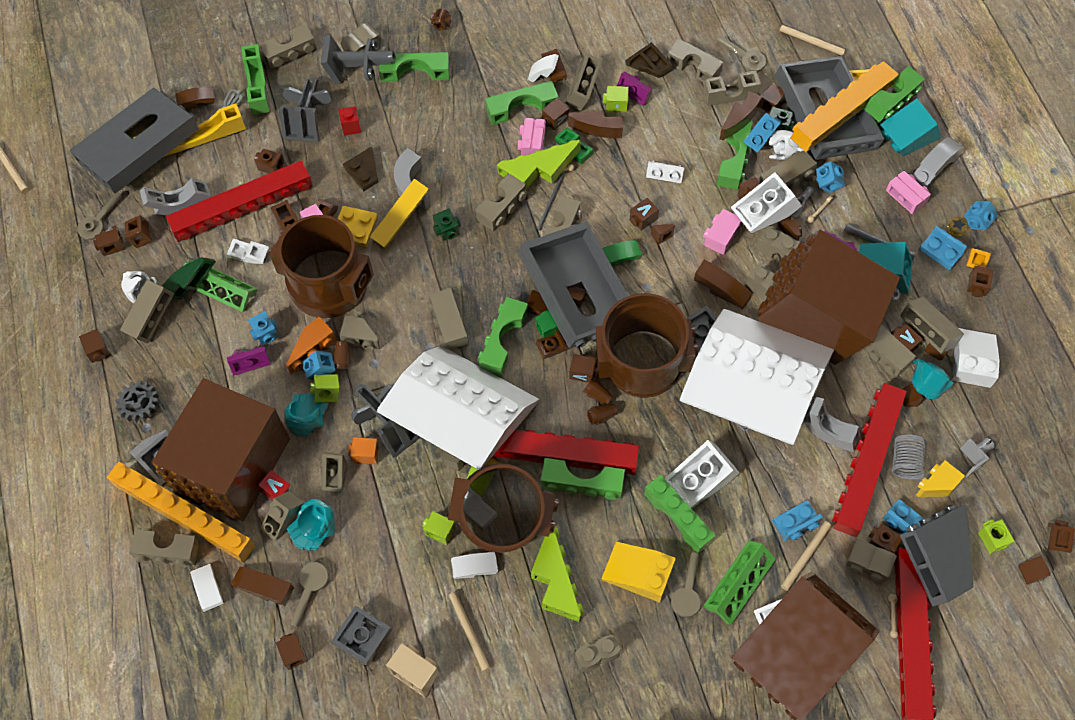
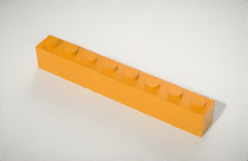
(843, 106)
(181, 512)

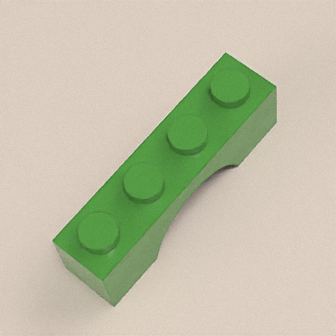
(434, 64)
(256, 80)
(884, 103)
(502, 105)
(731, 169)
(511, 316)
(606, 484)
(692, 528)

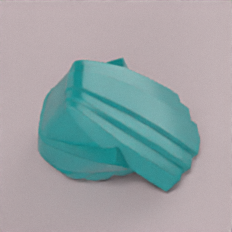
(930, 379)
(304, 414)
(312, 525)

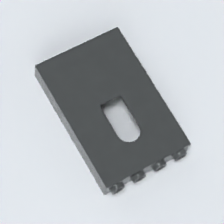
(830, 76)
(120, 159)
(566, 260)

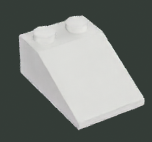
(766, 204)
(976, 359)
(702, 474)

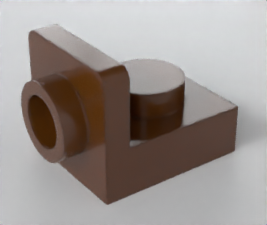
(1061, 536)

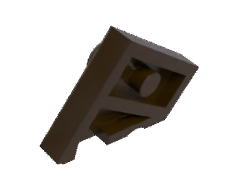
(650, 61)
(363, 169)

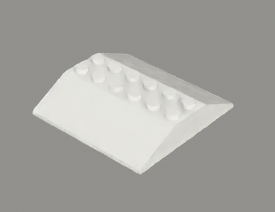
(756, 376)
(457, 405)

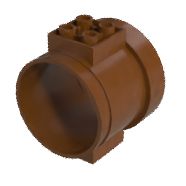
(330, 294)
(645, 314)
(545, 503)

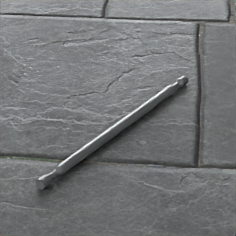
(551, 200)

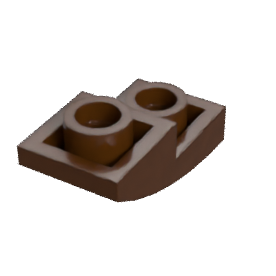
(559, 71)
(190, 97)
(791, 228)
(552, 345)

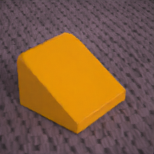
(978, 258)

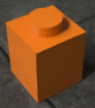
(364, 450)

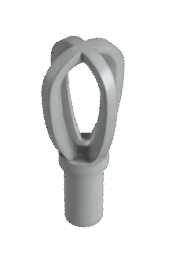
(230, 102)
(803, 198)

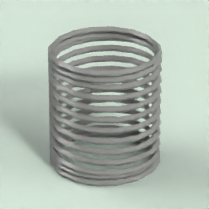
(910, 448)

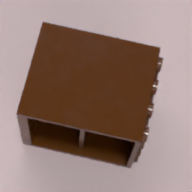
(829, 295)
(221, 449)
(805, 645)

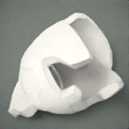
(783, 145)
(133, 282)

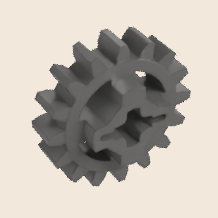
(146, 401)

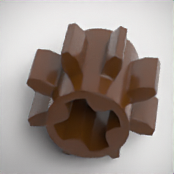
(440, 19)

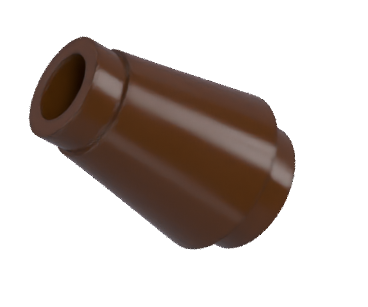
(341, 355)
(598, 392)
(599, 414)

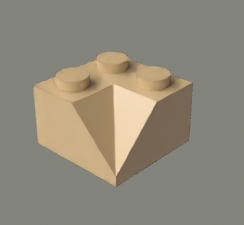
(413, 669)

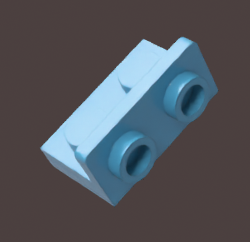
(762, 132)
(943, 248)
(901, 516)
(796, 521)

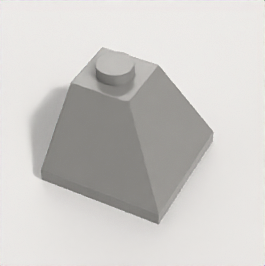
(147, 450)

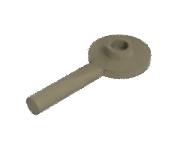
(750, 60)
(93, 225)
(312, 578)
(685, 600)

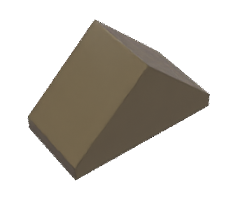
(333, 471)

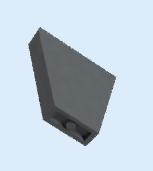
(941, 553)

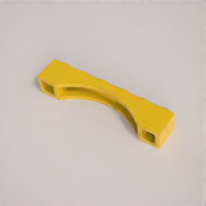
(221, 124)

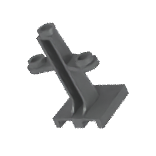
(335, 60)
(301, 121)
(393, 435)

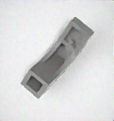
(943, 154)
(405, 169)
(171, 201)
(829, 428)

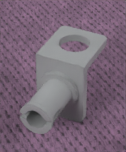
(977, 453)

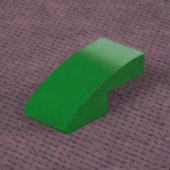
(568, 135)
(622, 251)

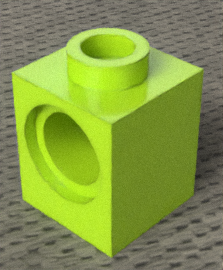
(325, 388)
(438, 527)
(991, 543)

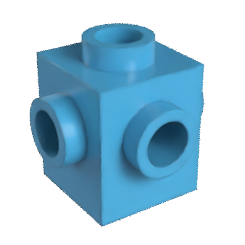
(830, 177)
(981, 215)
(263, 328)
(318, 364)

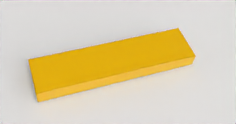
(399, 213)

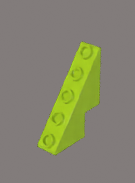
(545, 163)
(551, 570)

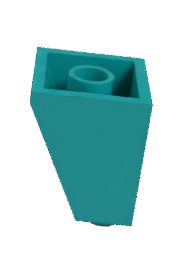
(910, 129)
(893, 257)

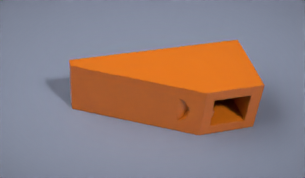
(313, 338)

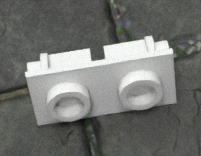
(665, 172)

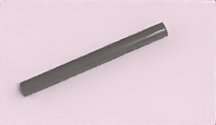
(869, 237)

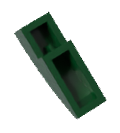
(188, 277)

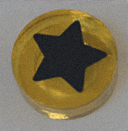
(957, 226)

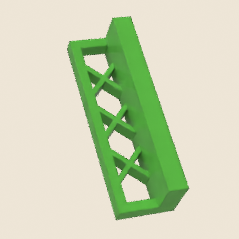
(230, 285)
(738, 577)

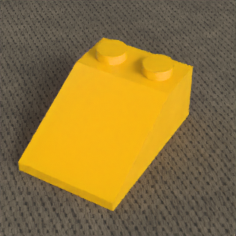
(639, 570)

